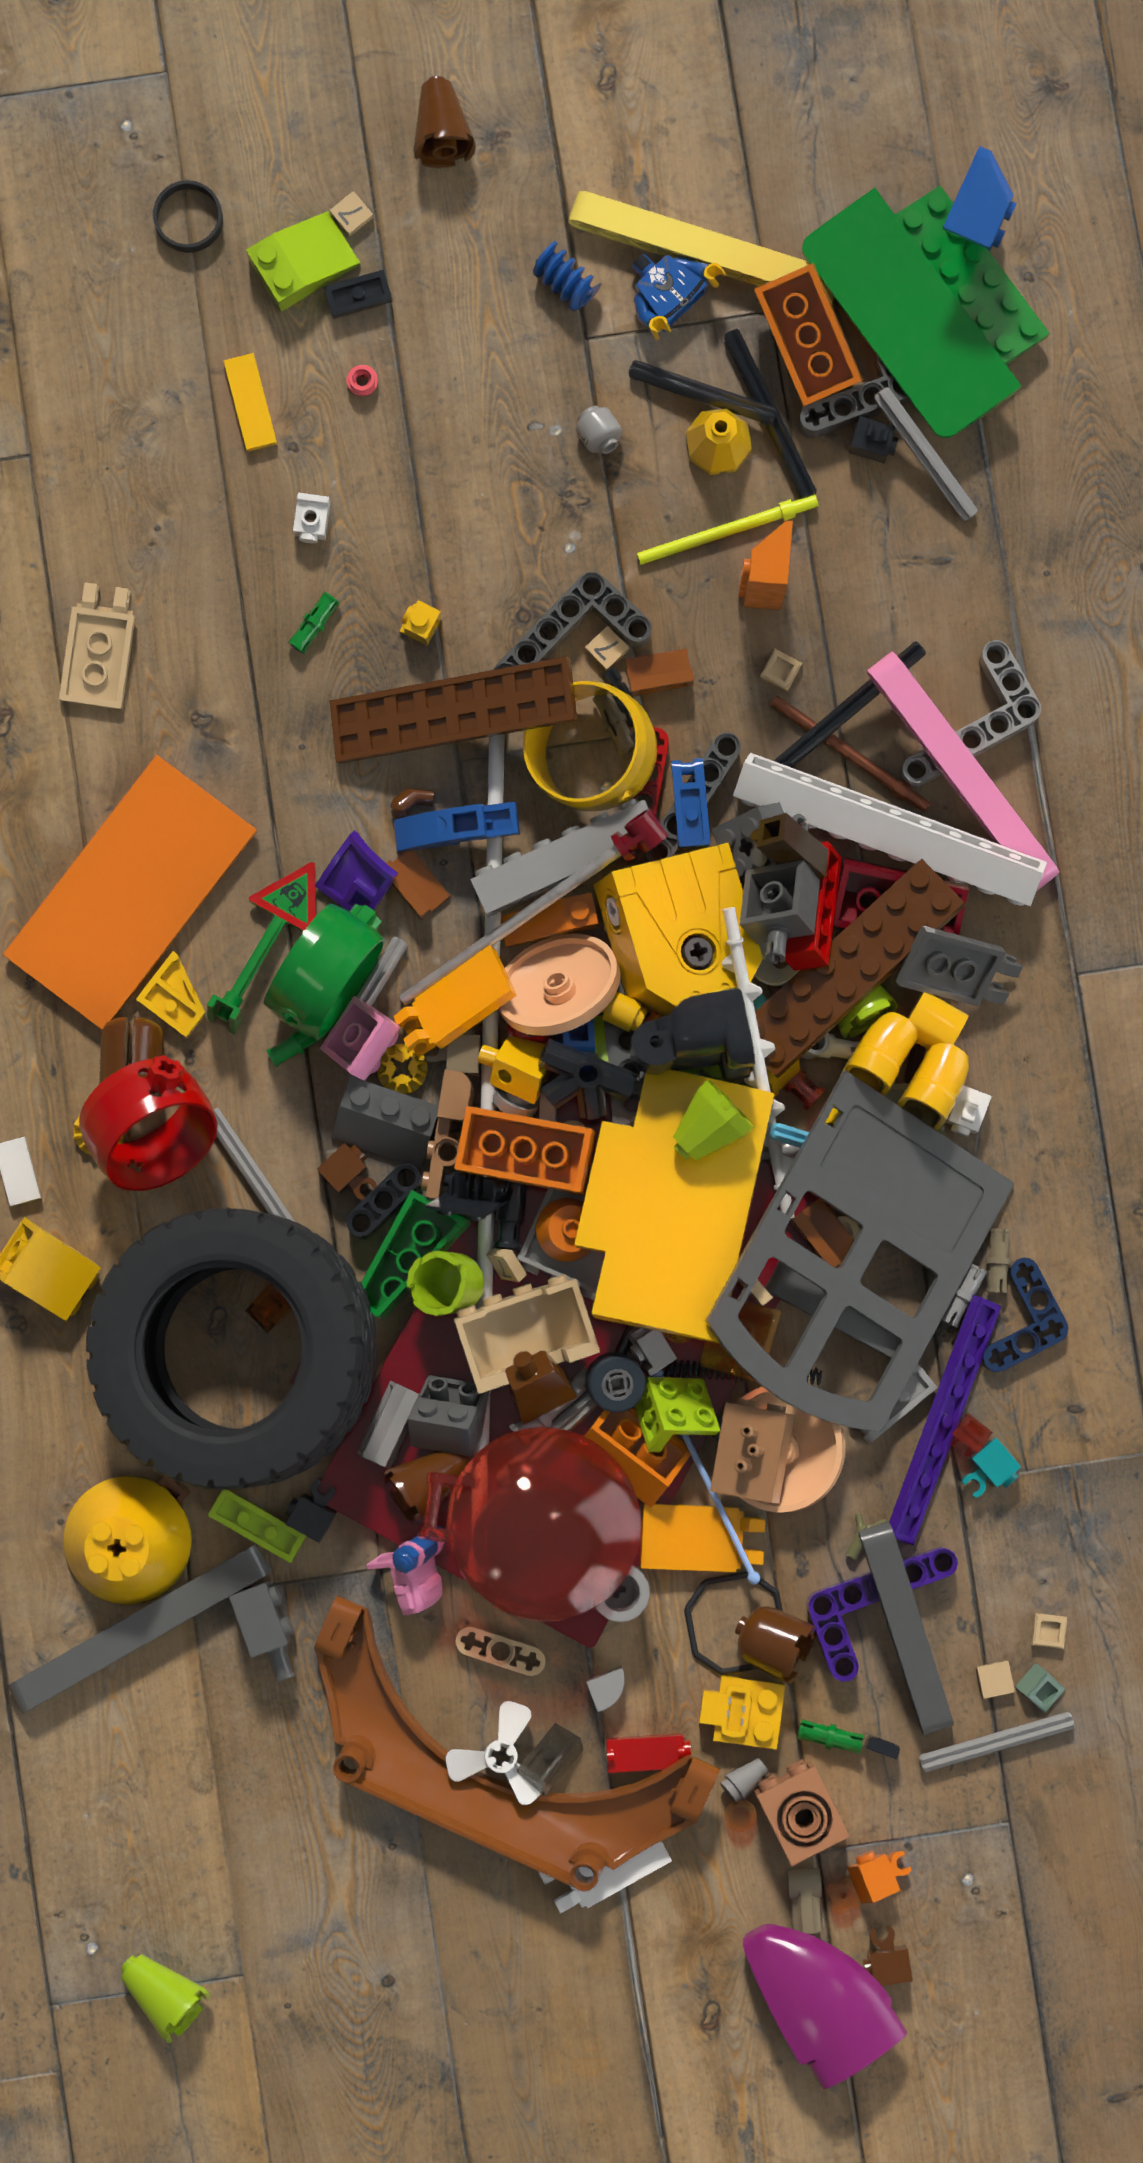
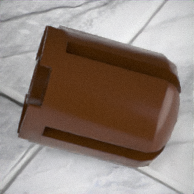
(116, 1045)

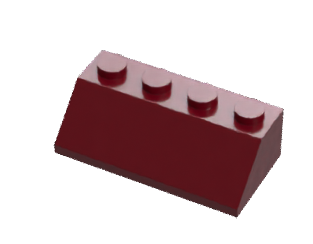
(865, 882)

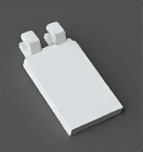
(613, 1880)

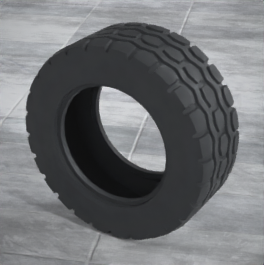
(131, 1331)

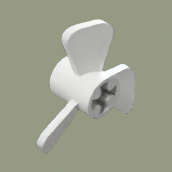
(464, 1763)

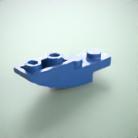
(456, 825)

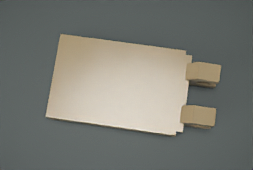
(98, 650)

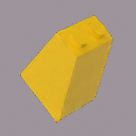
(47, 1269)

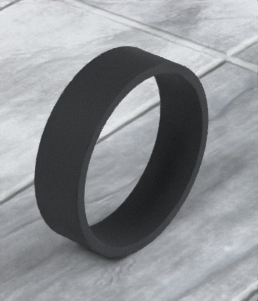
(182, 185)

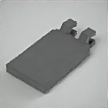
(956, 967)

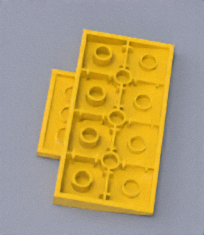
(667, 1220)

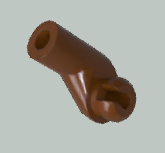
(408, 798)

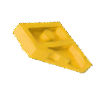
(173, 997)

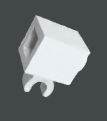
(968, 1111)

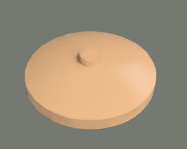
(560, 984)
(812, 1460)

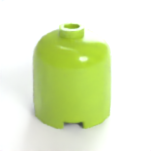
(445, 1282)

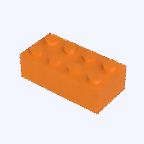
(808, 334)
(525, 1150)

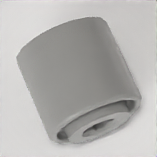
(630, 1602)

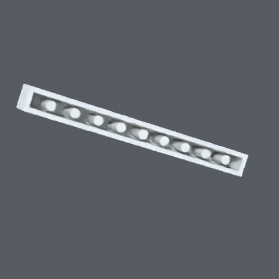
(891, 830)

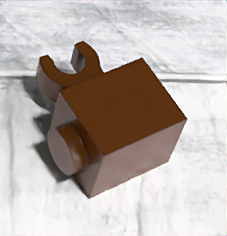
(344, 1169)
(888, 1963)

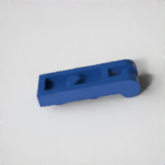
(690, 804)

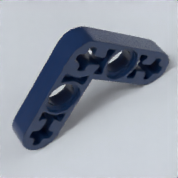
(1039, 1317)

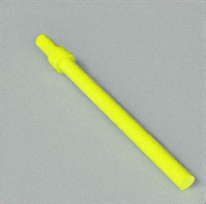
(785, 510)

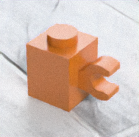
(876, 1875)

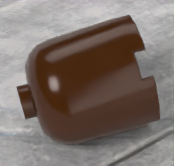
(774, 1641)

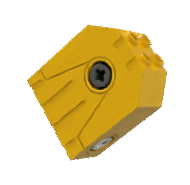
(672, 927)

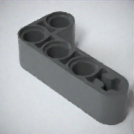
(853, 399)

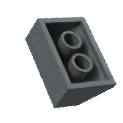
(385, 1122)

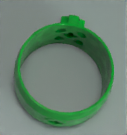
(325, 969)

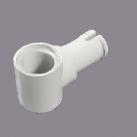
(832, 1046)

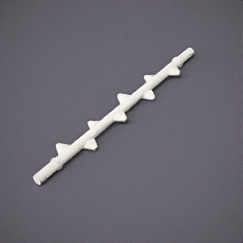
(758, 1077)

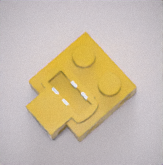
(744, 1711)

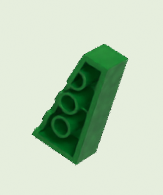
(410, 1237)

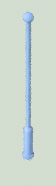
(753, 1577)

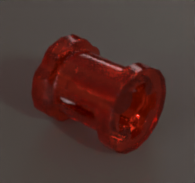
(804, 1089)

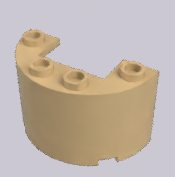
(530, 1320)

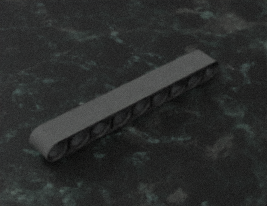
(139, 1628)

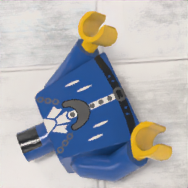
(670, 289)

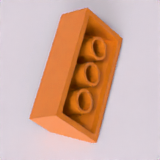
(767, 571)

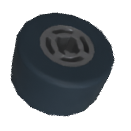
(615, 1371)

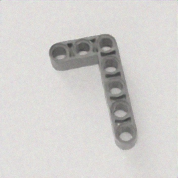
(981, 728)

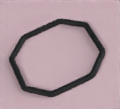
(690, 1627)

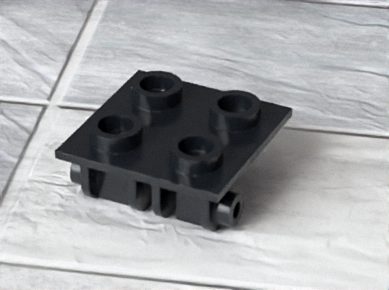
(470, 1196)

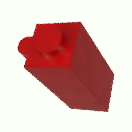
(645, 1752)

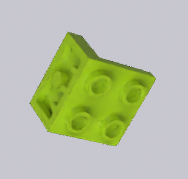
(675, 1408)

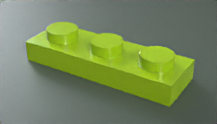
(257, 1525)

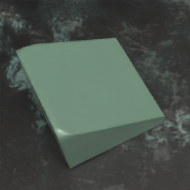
(1040, 1687)

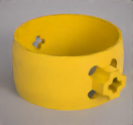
(633, 779)

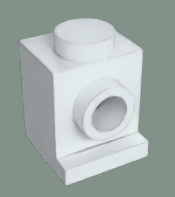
(314, 504)

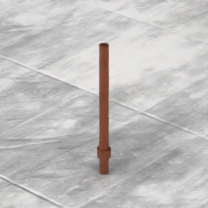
(900, 788)

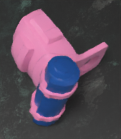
(413, 1573)

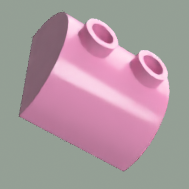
(360, 1038)

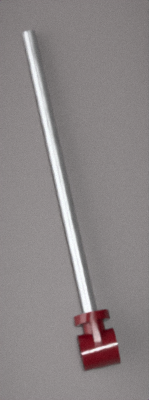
(642, 832)

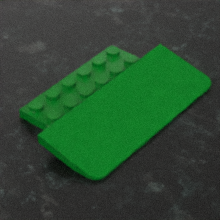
(927, 305)

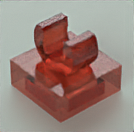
(971, 1433)

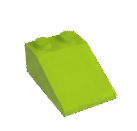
(301, 259)

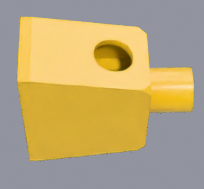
(516, 1067)

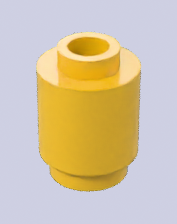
(624, 1012)

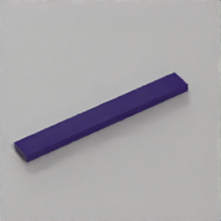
(943, 1418)

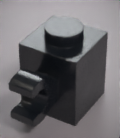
(873, 440)
(311, 1514)

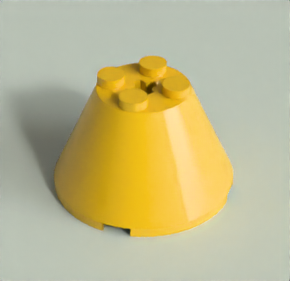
(146, 1523)

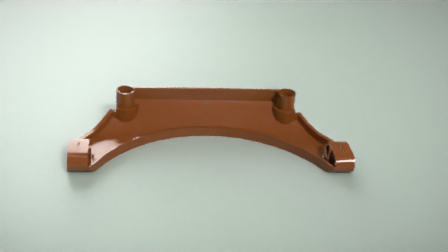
(410, 1771)

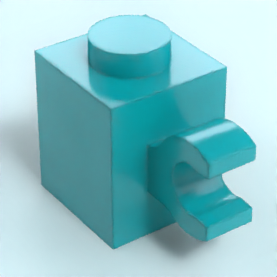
(992, 1464)

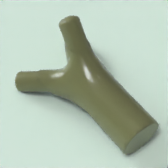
(856, 1547)

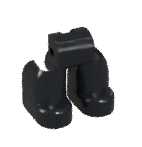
(698, 1034)

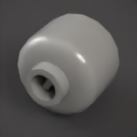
(599, 430)

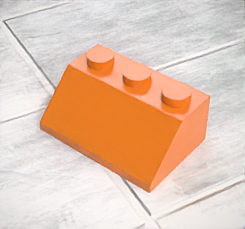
(624, 1440)

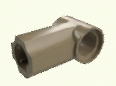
(804, 1892)

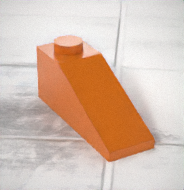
(560, 918)

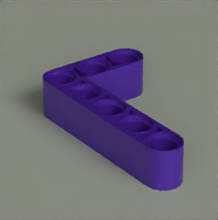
(868, 1596)

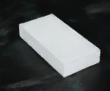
(18, 1172)

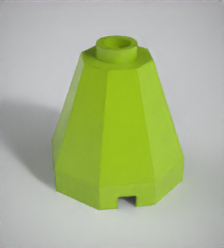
(710, 1124)

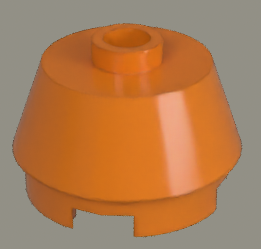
(558, 1229)

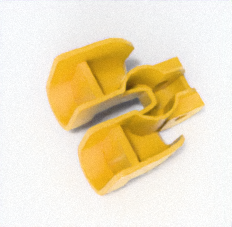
(944, 1066)

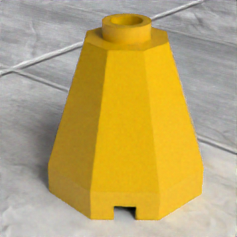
(718, 441)

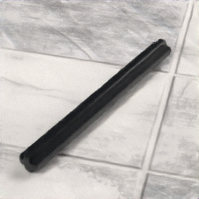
(778, 430)
(843, 712)

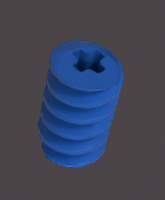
(564, 278)

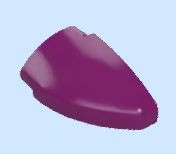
(822, 2002)

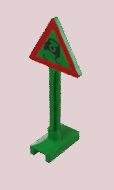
(290, 902)

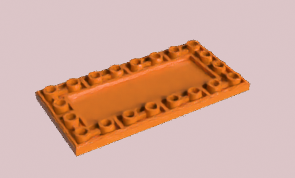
(130, 892)

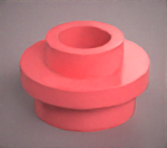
(362, 371)

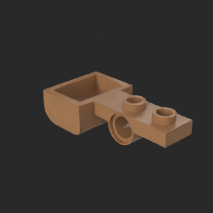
(455, 1095)

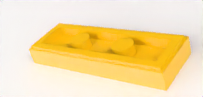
(250, 402)

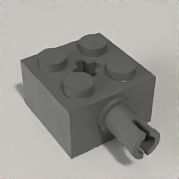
(738, 832)
(779, 905)
(264, 1626)

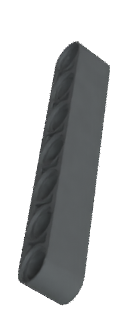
(906, 1628)

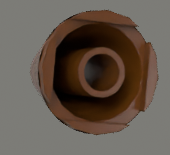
(441, 126)
(410, 1482)

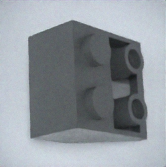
(448, 1416)

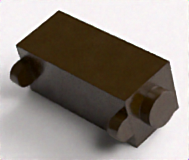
(787, 841)

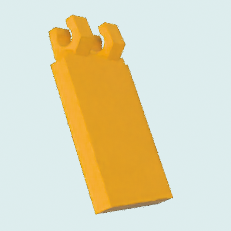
(456, 1002)
(694, 1538)

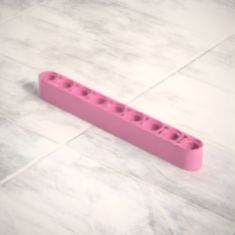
(955, 760)

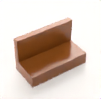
(659, 672)
(417, 884)
(823, 1232)

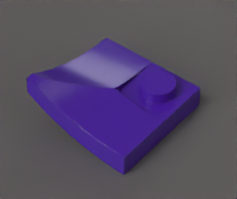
(356, 875)

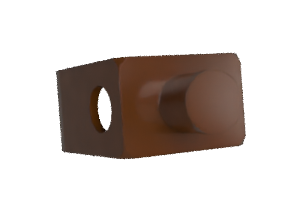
(537, 1385)

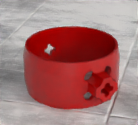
(165, 1152)

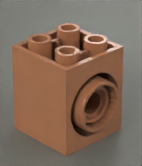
(798, 1790)

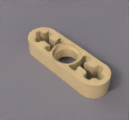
(475, 1650)

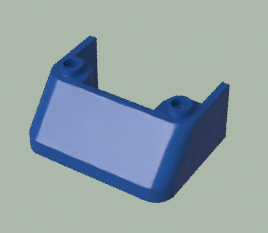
(982, 203)

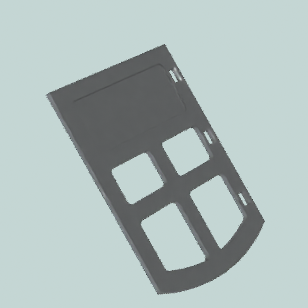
(900, 1188)

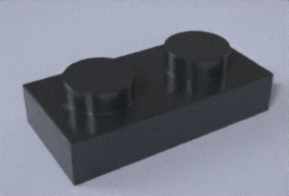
(358, 294)

